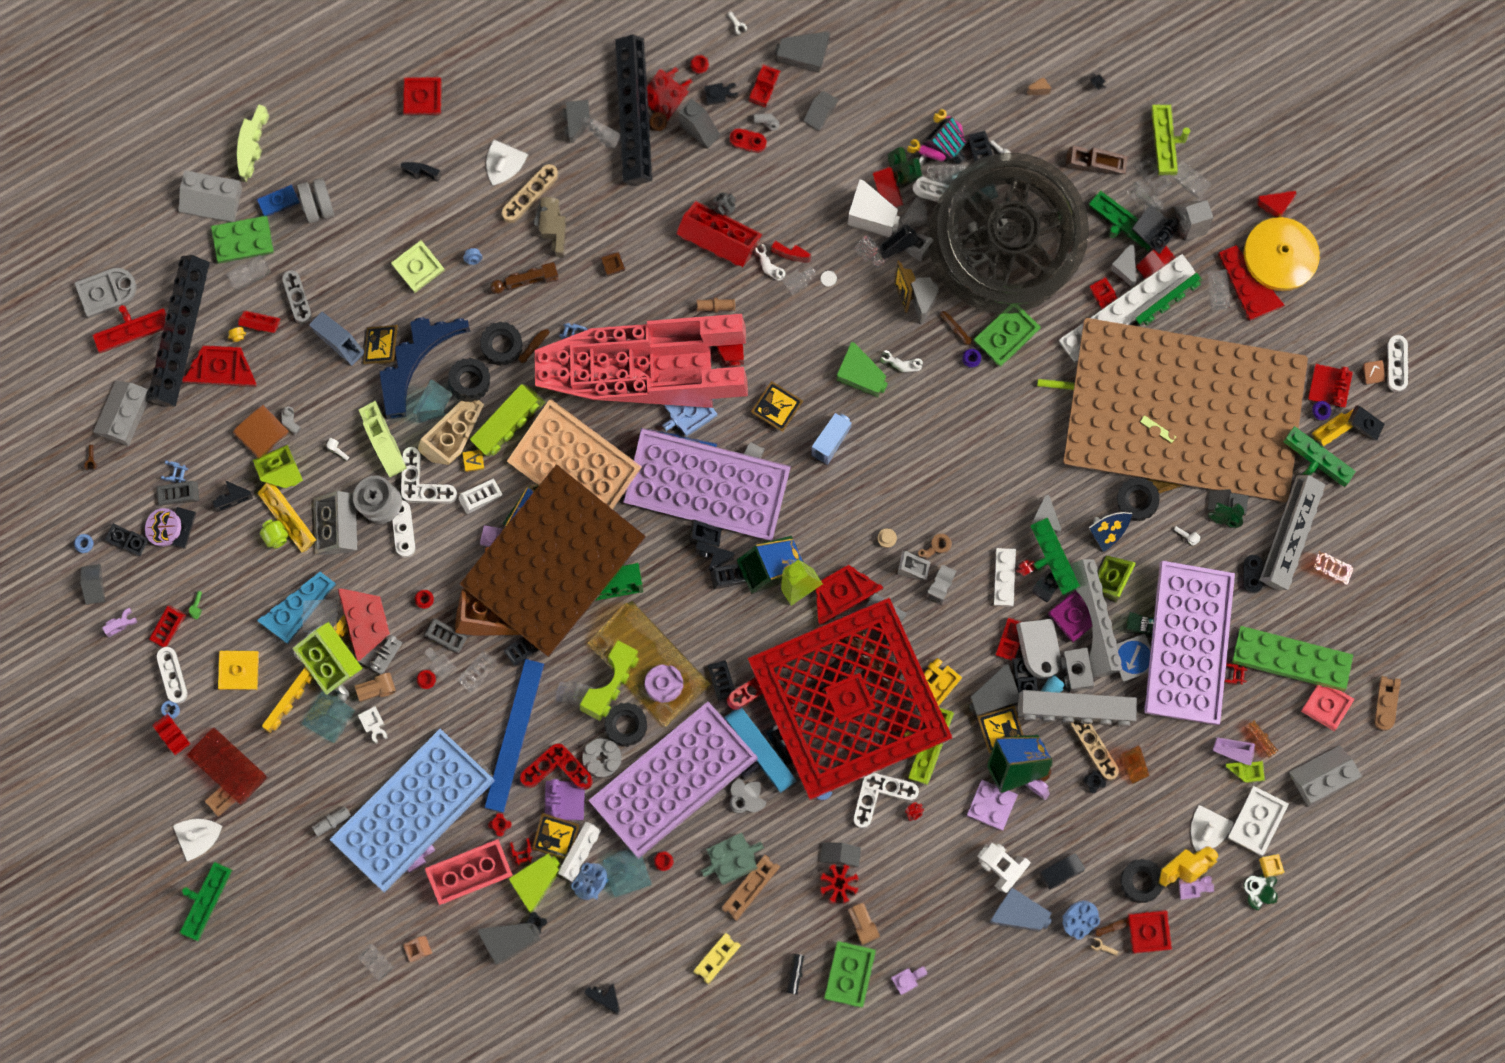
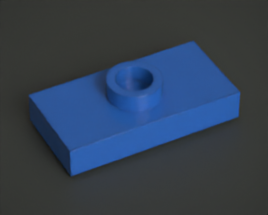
(278, 200)

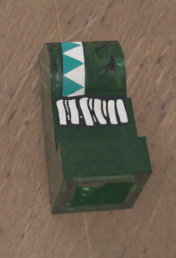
(1139, 624)

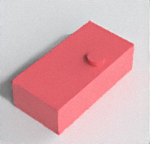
(468, 872)

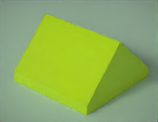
(1114, 576)

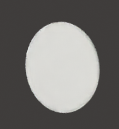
(828, 278)

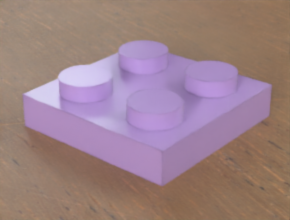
(992, 806)

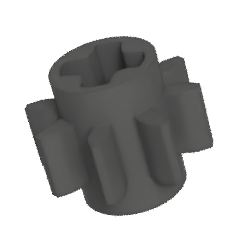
(724, 203)

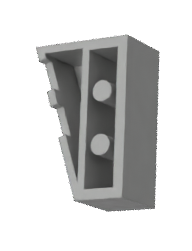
(1193, 218)

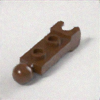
(547, 273)

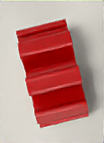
(171, 734)
(845, 887)

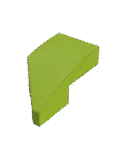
(1248, 773)

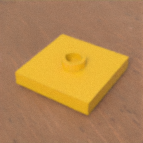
(238, 670)

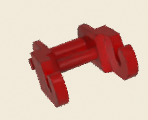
(1235, 668)
(515, 853)

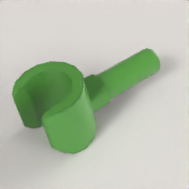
(194, 611)

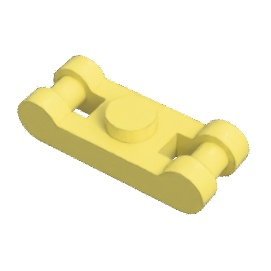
(717, 958)

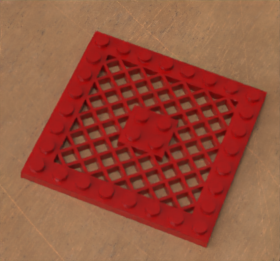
(849, 698)

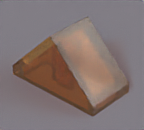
(1134, 764)

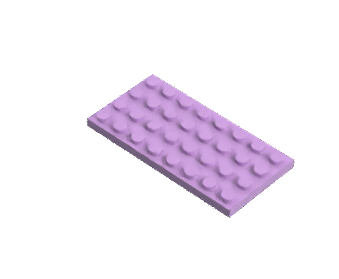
(708, 484)
(1189, 643)
(673, 779)

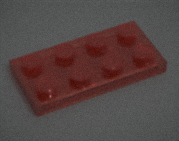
(227, 766)

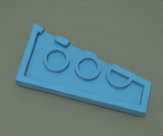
(286, 618)

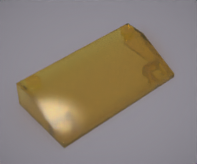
(654, 649)

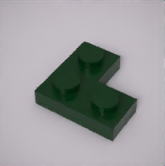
(904, 171)

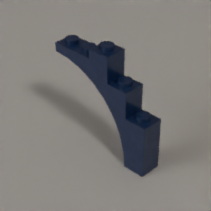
(425, 338)

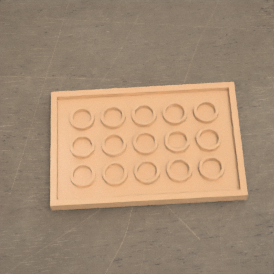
(577, 449)

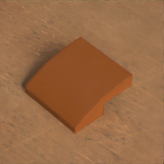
(260, 431)

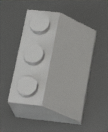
(209, 196)
(122, 412)
(335, 523)
(1325, 775)

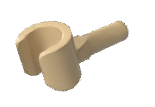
(1103, 947)

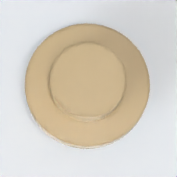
(887, 538)

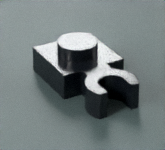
(717, 94)

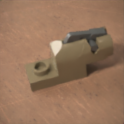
(551, 224)

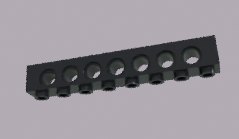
(633, 110)
(178, 331)

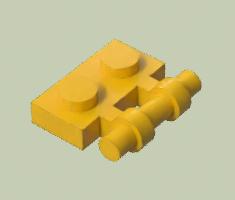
(944, 682)

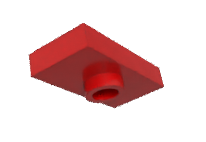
(259, 321)

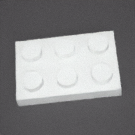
(1258, 821)

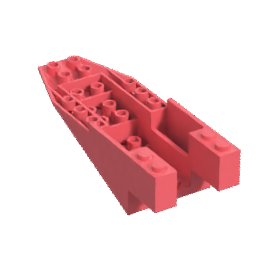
(646, 362)

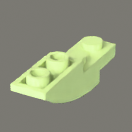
(248, 149)
(382, 439)

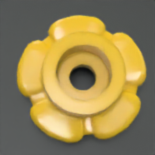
(236, 334)

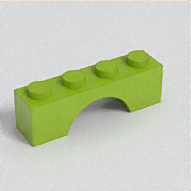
(597, 701)

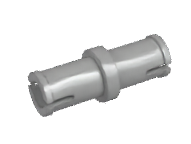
(331, 821)

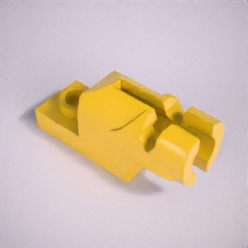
(1189, 866)

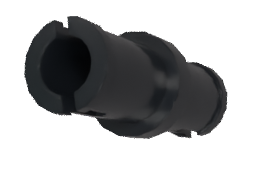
(795, 974)

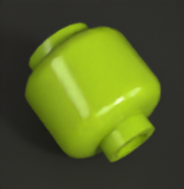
(273, 534)

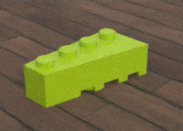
(507, 420)

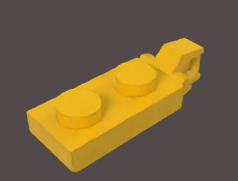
(1332, 429)

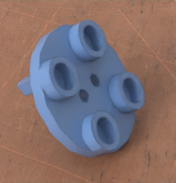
(590, 881)
(1079, 912)

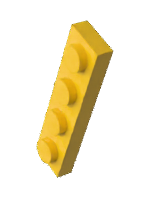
(287, 516)

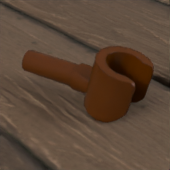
(90, 458)

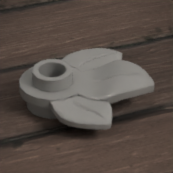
(748, 795)

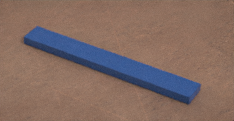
(514, 735)

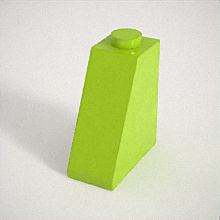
(799, 581)
(535, 881)

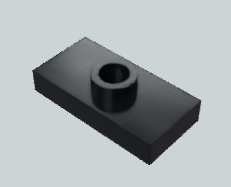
(1366, 422)
(187, 519)

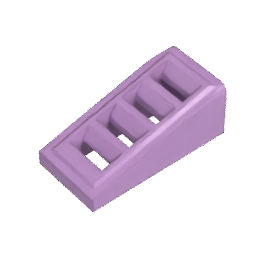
(1235, 749)

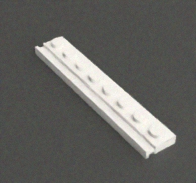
(1135, 301)

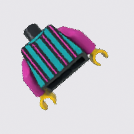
(943, 141)

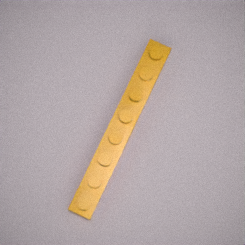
(296, 689)

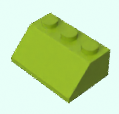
(327, 658)

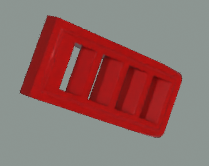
(165, 616)

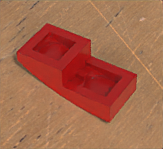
(764, 86)
(887, 186)
(796, 254)
(1103, 293)
(1010, 640)

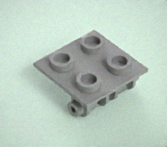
(382, 654)

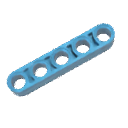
(767, 757)

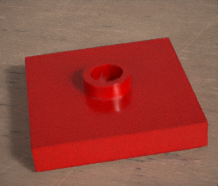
(422, 96)
(1149, 932)

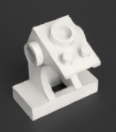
(992, 855)

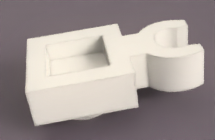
(372, 722)

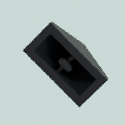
(704, 533)

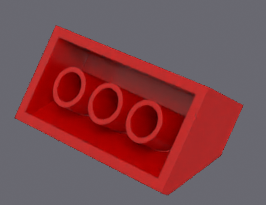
(718, 234)

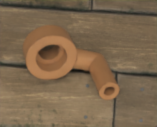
(936, 546)

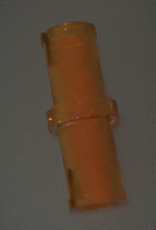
(1261, 739)

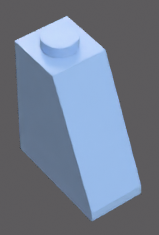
(831, 438)

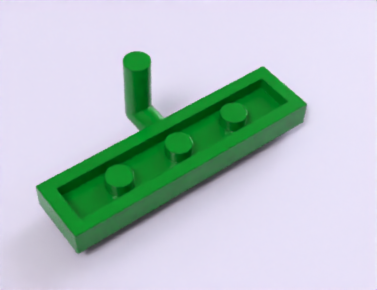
(1117, 216)
(1176, 294)
(1318, 457)
(1054, 556)
(205, 901)

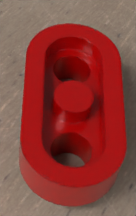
(747, 142)

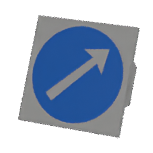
(1134, 657)

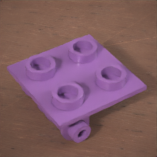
(564, 800)

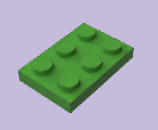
(242, 239)
(1006, 336)
(850, 974)

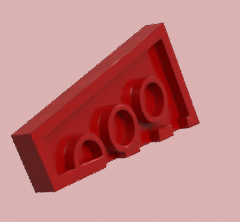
(1254, 297)

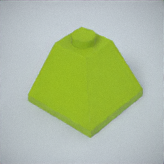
(278, 468)

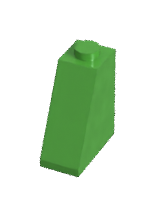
(861, 372)

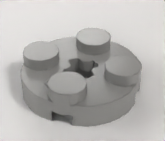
(593, 751)

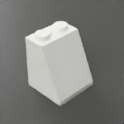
(872, 212)

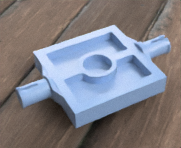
(688, 417)

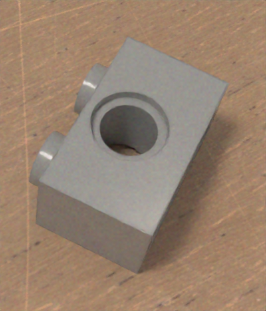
(1081, 659)

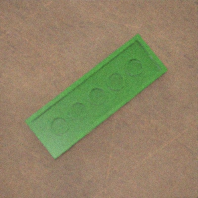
(1292, 658)

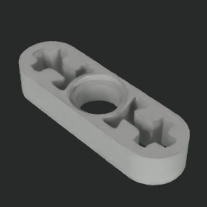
(296, 312)

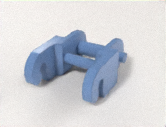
(575, 327)
(173, 478)

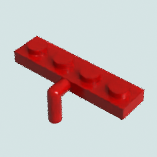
(130, 330)

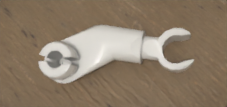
(770, 269)
(903, 366)

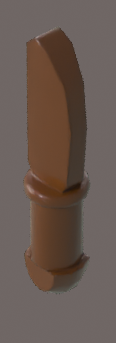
(957, 329)
(539, 338)
(1111, 927)

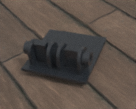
(1155, 228)

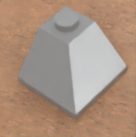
(924, 296)

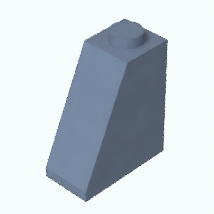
(337, 338)
(1021, 913)

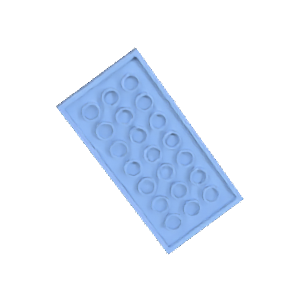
(412, 810)

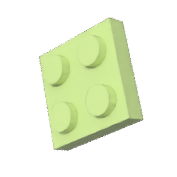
(418, 266)

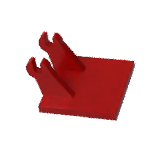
(665, 93)

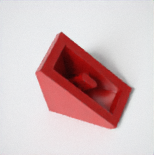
(1276, 203)
(1154, 262)

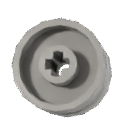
(315, 200)
(377, 499)

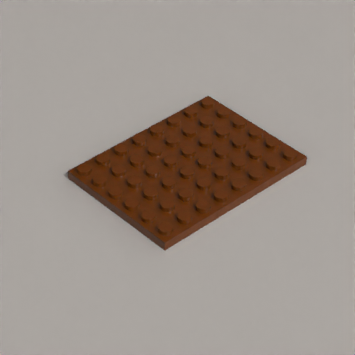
(552, 560)

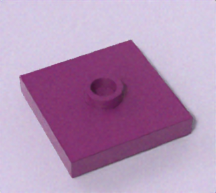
(1072, 616)

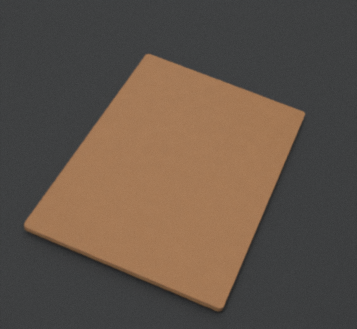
(1216, 396)

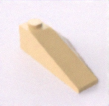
(451, 433)

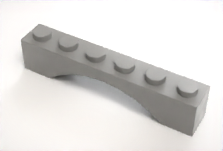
(1104, 653)

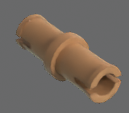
(716, 305)

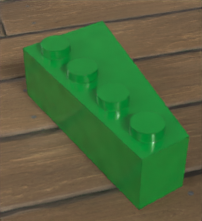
(625, 582)

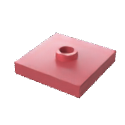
(1327, 706)

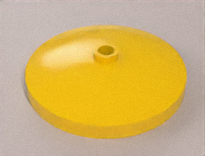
(1277, 268)

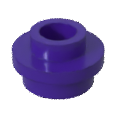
(971, 352)
(1326, 406)

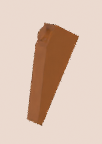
(477, 619)

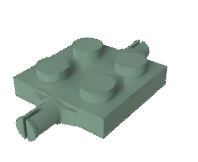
(732, 858)

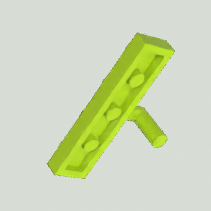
(1165, 139)
(925, 761)

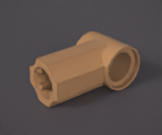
(380, 686)
(864, 926)

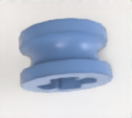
(172, 704)

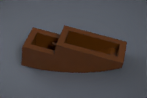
(1096, 160)

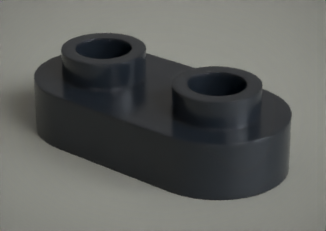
(1252, 573)

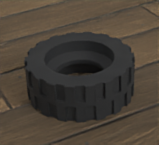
(494, 330)
(462, 392)
(1138, 484)
(640, 724)
(1127, 881)

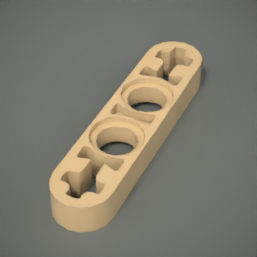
(532, 195)
(1091, 748)

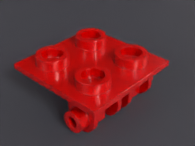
(1330, 385)

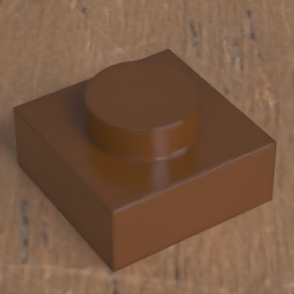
(613, 264)

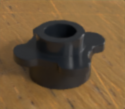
(1098, 81)
(1100, 783)
(535, 918)

